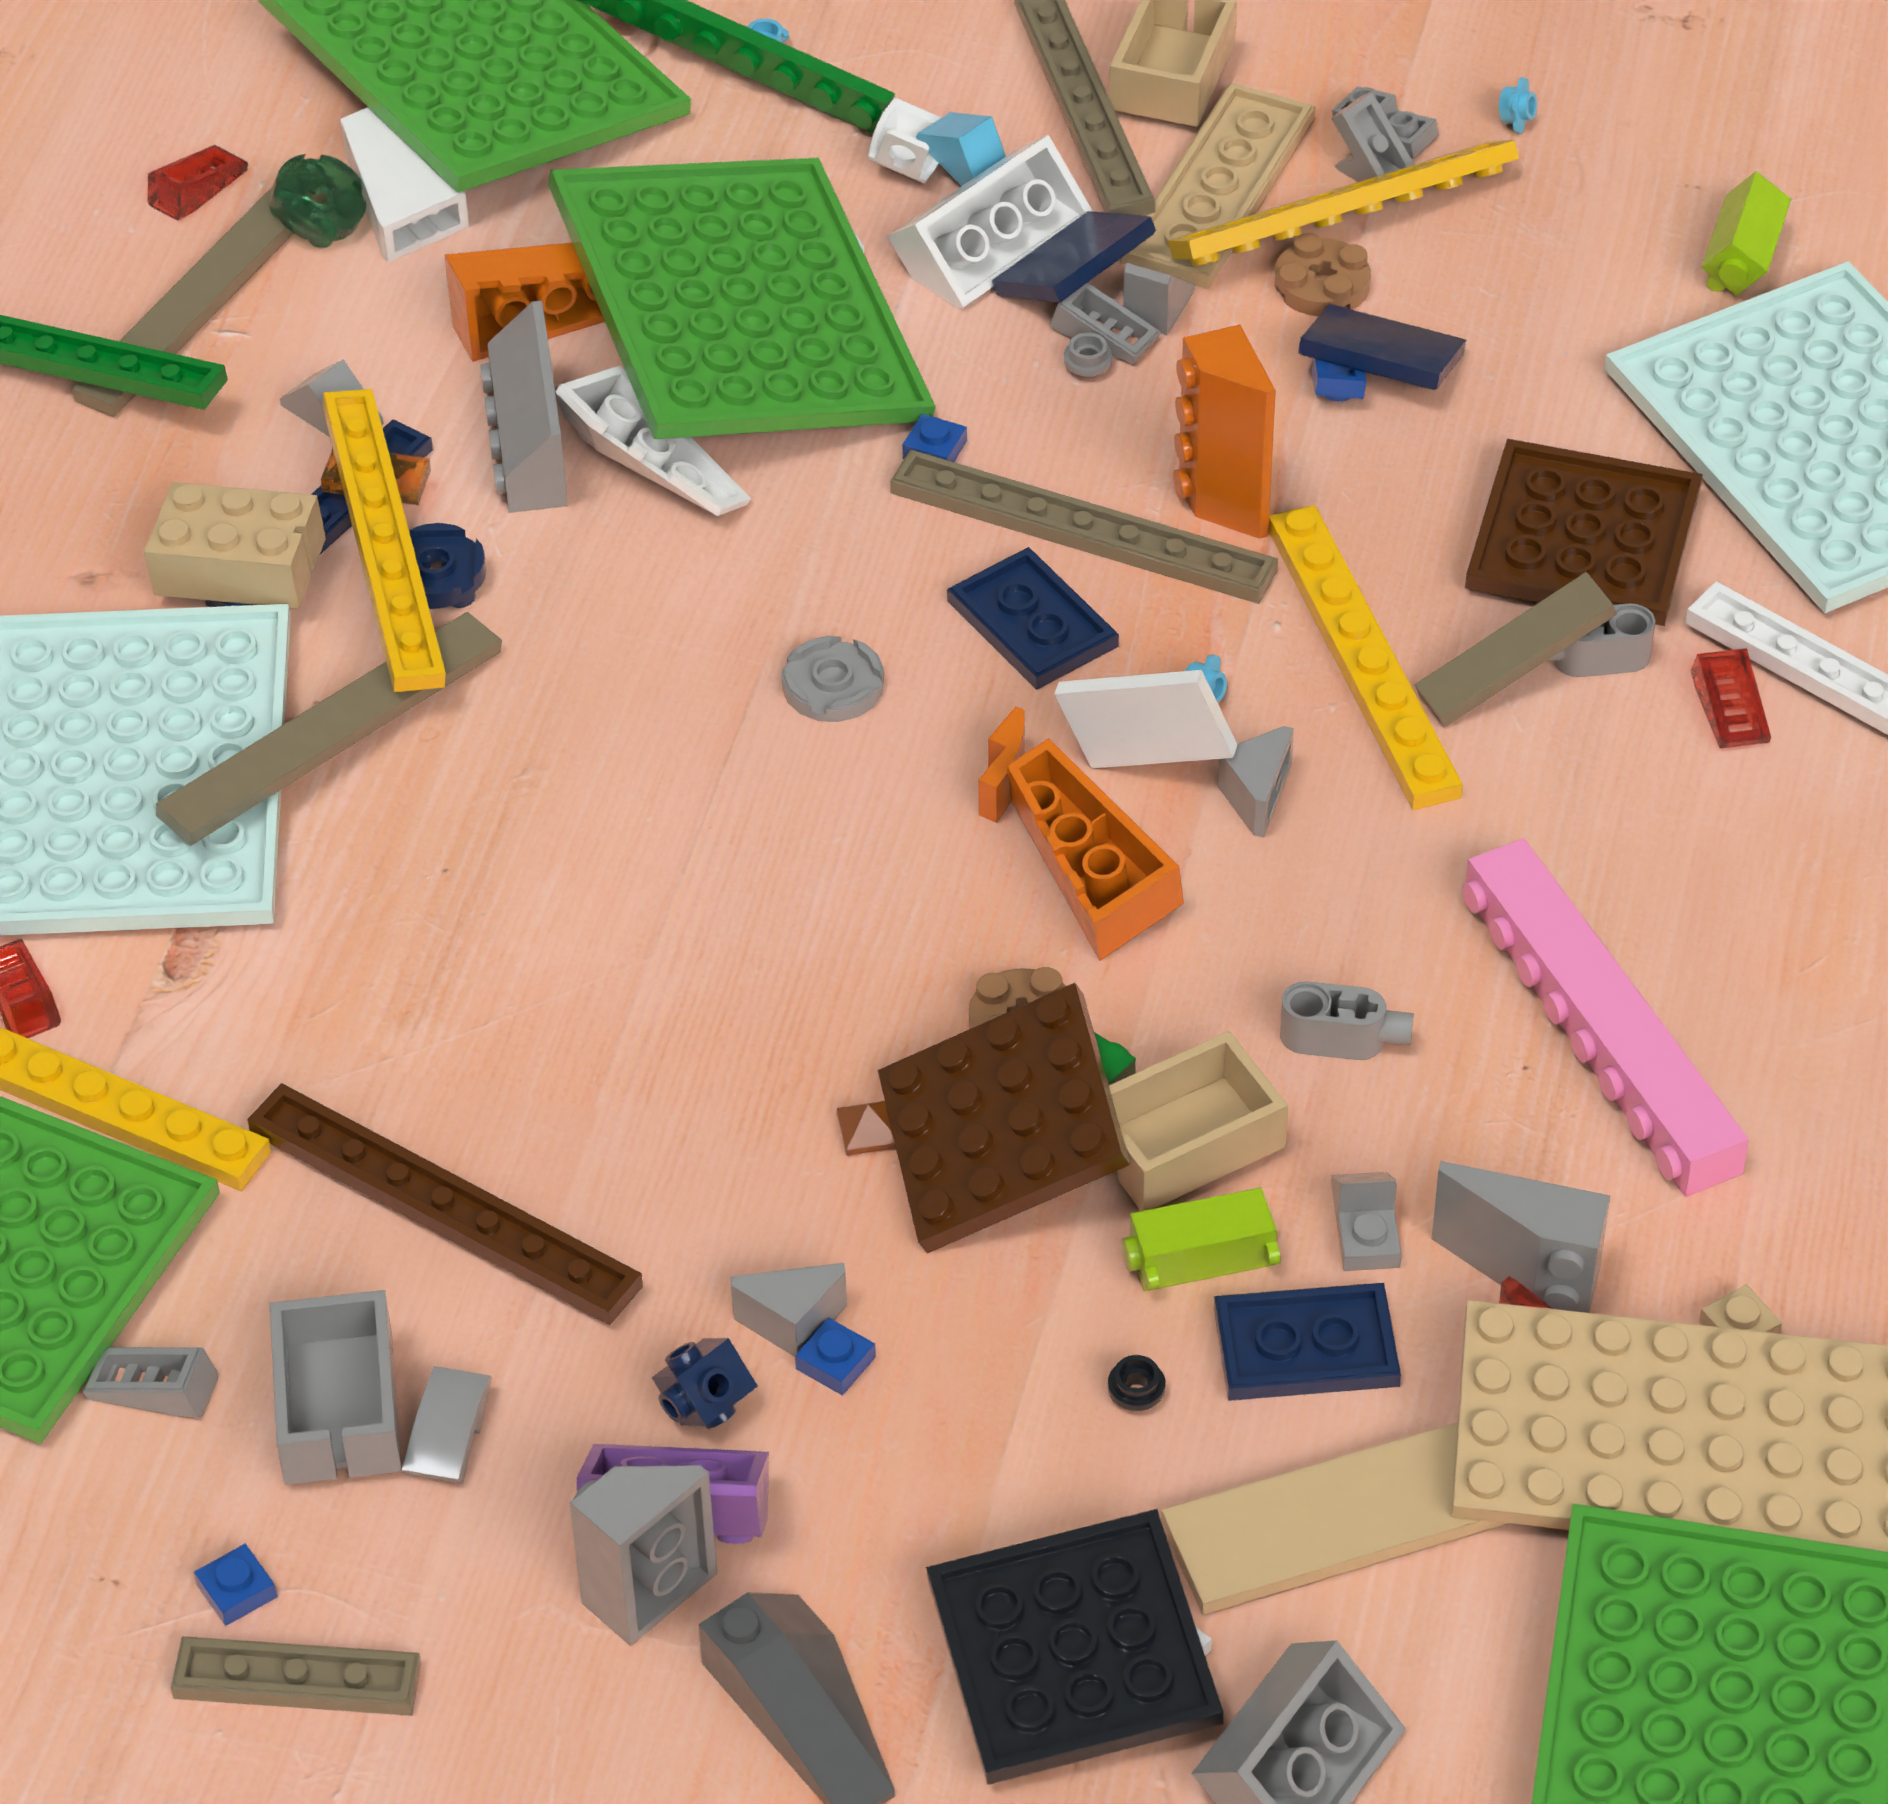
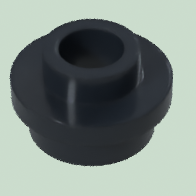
(1136, 1371)

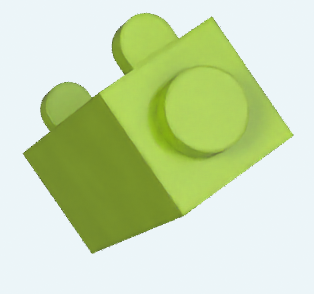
(1745, 234)
(1201, 1239)

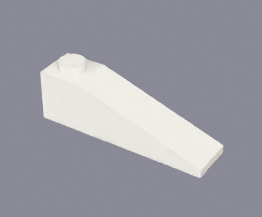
(612, 421)

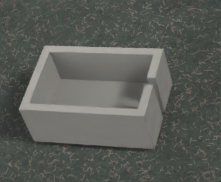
(334, 1387)

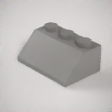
(642, 1543)
(1303, 1734)

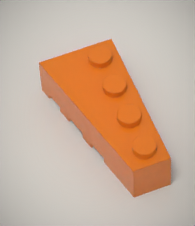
(498, 284)
(1095, 851)

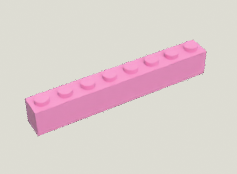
(1605, 1018)

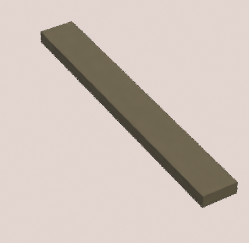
(1086, 107)
(199, 293)
(1084, 526)
(315, 737)

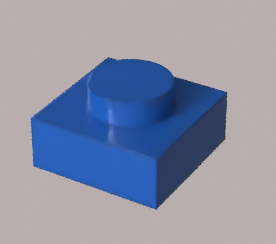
(1337, 381)
(936, 438)
(835, 1356)
(235, 1584)

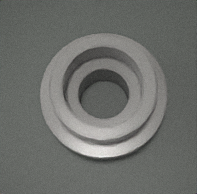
(1088, 355)

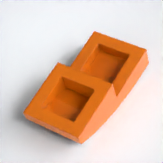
(1004, 747)

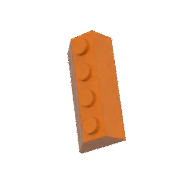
(1225, 431)

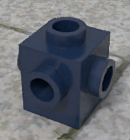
(703, 1382)

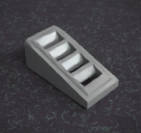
(1089, 305)
(183, 1394)

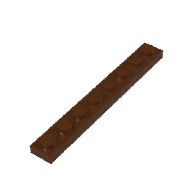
(446, 1204)

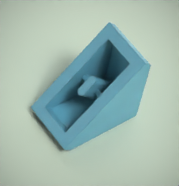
(963, 144)

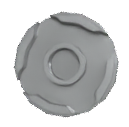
(832, 679)

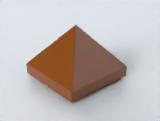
(865, 1128)

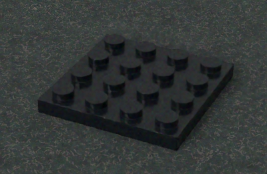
(1073, 1646)

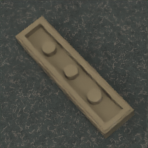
(1515, 649)
(296, 1676)

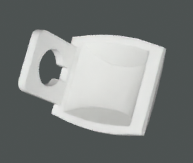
(895, 141)

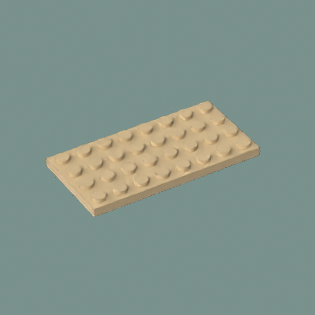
(1670, 1425)

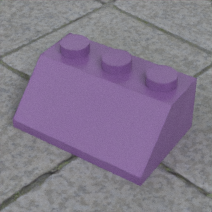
(735, 1478)

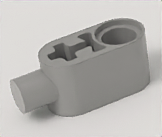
(1612, 648)
(1340, 1021)

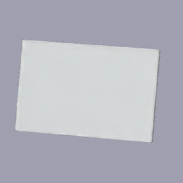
(1146, 719)

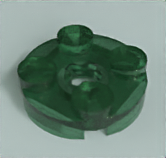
(305, 217)

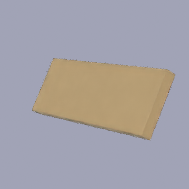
(1223, 175)
(1319, 1520)

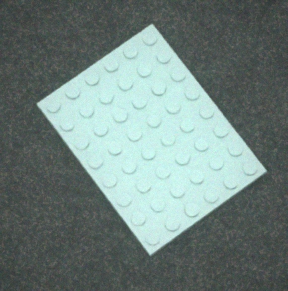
(1785, 422)
(105, 725)

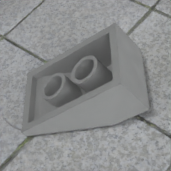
(1523, 1230)

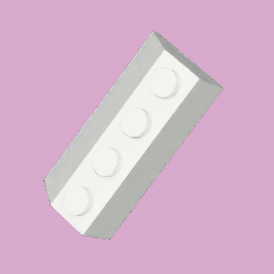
(990, 223)

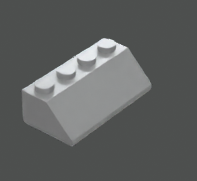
(525, 414)

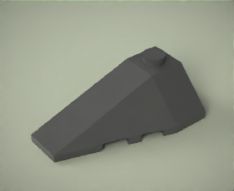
(798, 1693)

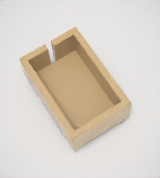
(1165, 68)
(235, 545)
(1195, 1120)

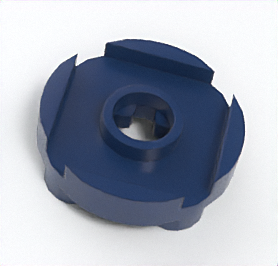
(461, 563)

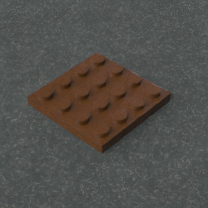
(1583, 513)
(1002, 1118)

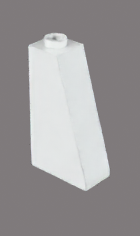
(402, 193)

